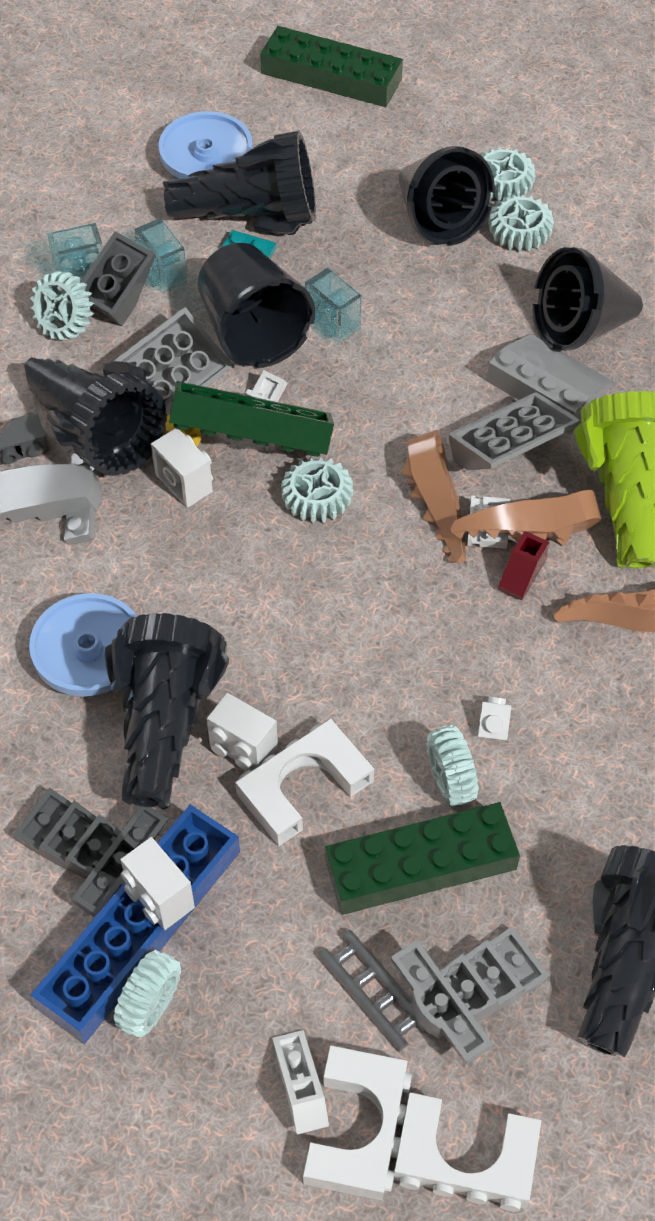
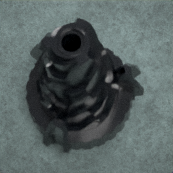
(265, 182)
(102, 417)
(166, 672)
(626, 951)

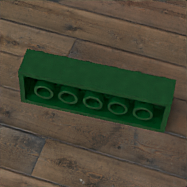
(331, 66)
(251, 418)
(421, 858)

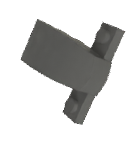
(86, 844)

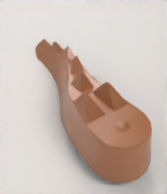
(433, 484)
(546, 518)
(618, 609)

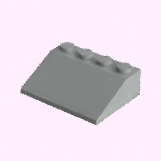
(180, 353)
(534, 367)
(509, 432)

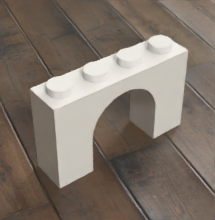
(323, 748)
(365, 1169)
(504, 1182)

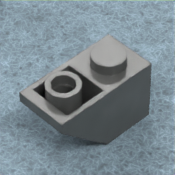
(22, 439)

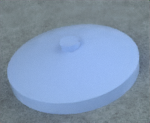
(201, 141)
(72, 640)

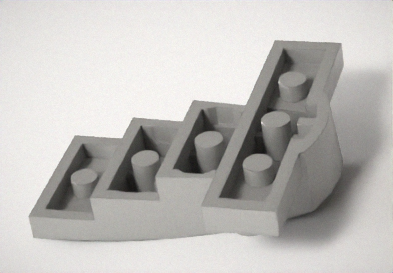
(52, 493)
(469, 988)

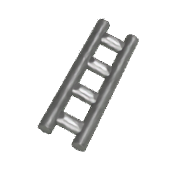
(354, 985)

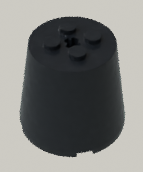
(254, 305)

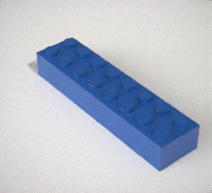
(97, 965)

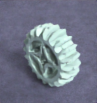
(511, 172)
(521, 222)
(69, 307)
(320, 501)
(452, 765)
(147, 993)

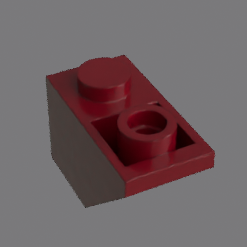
(524, 565)

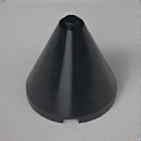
(448, 194)
(580, 300)

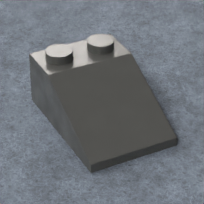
(118, 277)

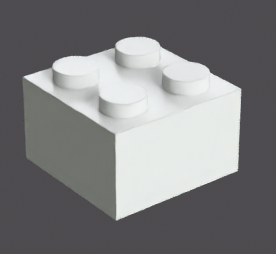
(182, 467)
(241, 733)
(157, 884)

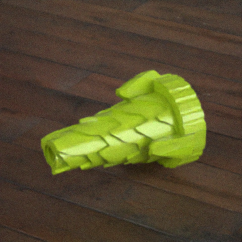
(620, 441)

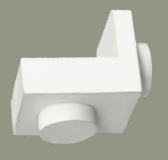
(268, 387)
(494, 719)

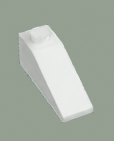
(301, 1082)

